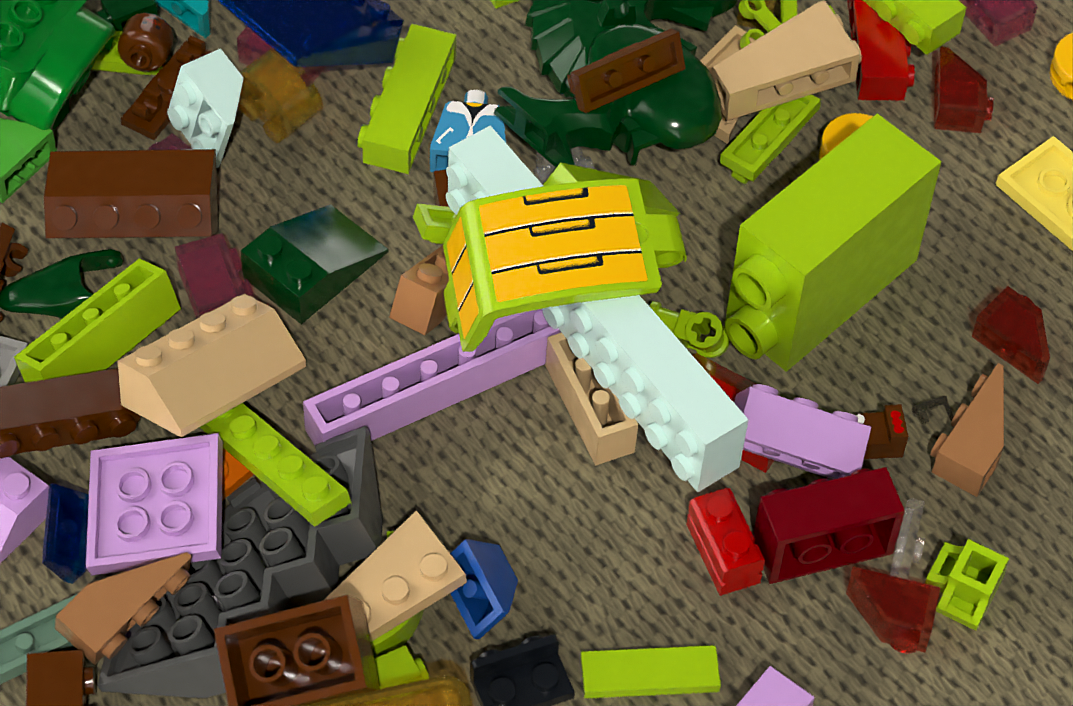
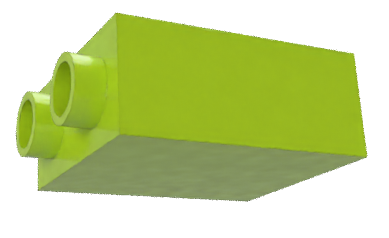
(829, 243)

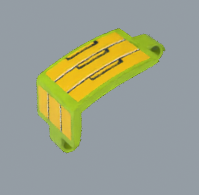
(552, 251)

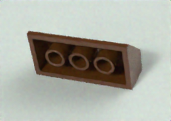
(131, 193)

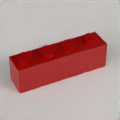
(884, 53)

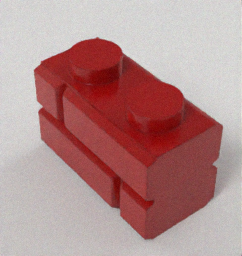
(725, 541)

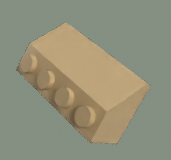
(209, 365)

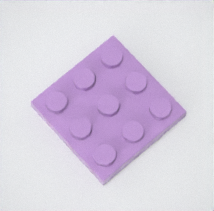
(154, 503)

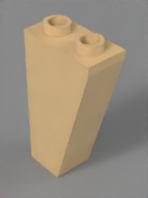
(788, 63)

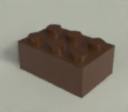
(298, 655)

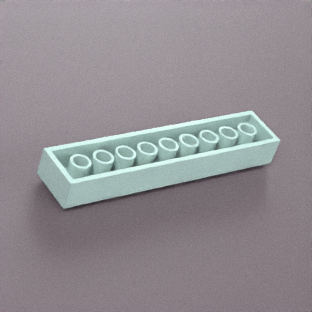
(622, 341)

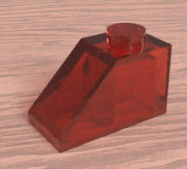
(959, 95)
(1015, 332)
(895, 608)

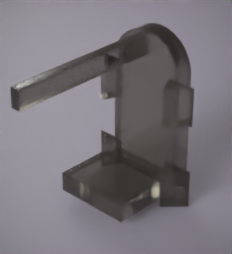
(919, 409)

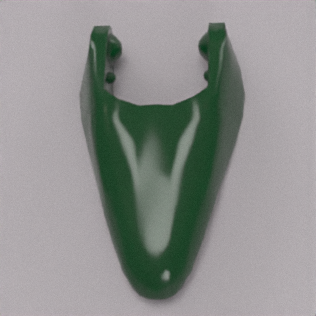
(57, 287)

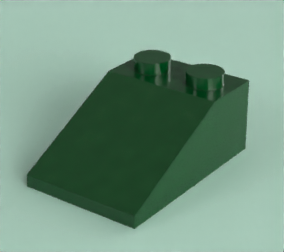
(309, 260)

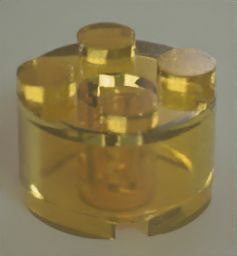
(277, 95)

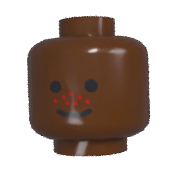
(145, 42)

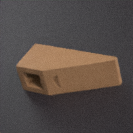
(420, 294)
(977, 439)
(113, 605)

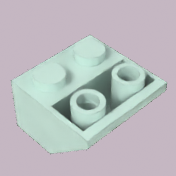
(206, 102)

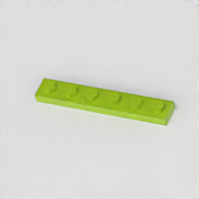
(279, 464)

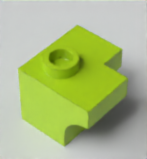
(968, 581)

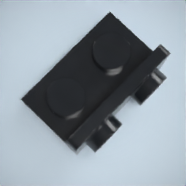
(522, 675)

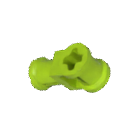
(689, 326)

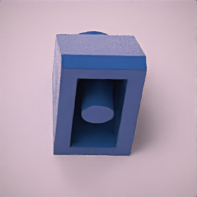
(488, 587)

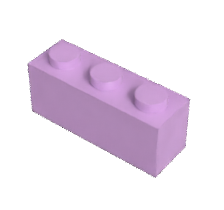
(801, 433)

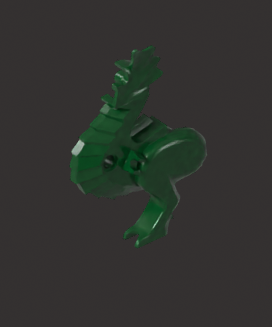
(575, 33)

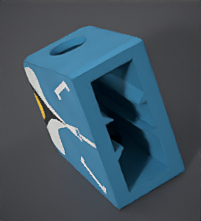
(461, 121)

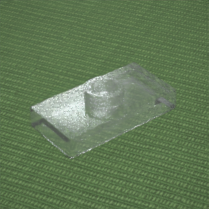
(908, 544)

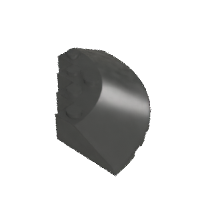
(266, 566)

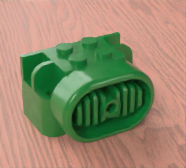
(47, 56)

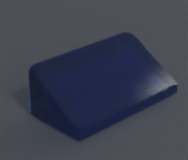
(66, 532)

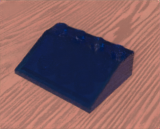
(323, 30)

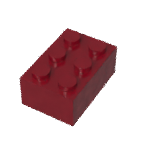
(828, 524)

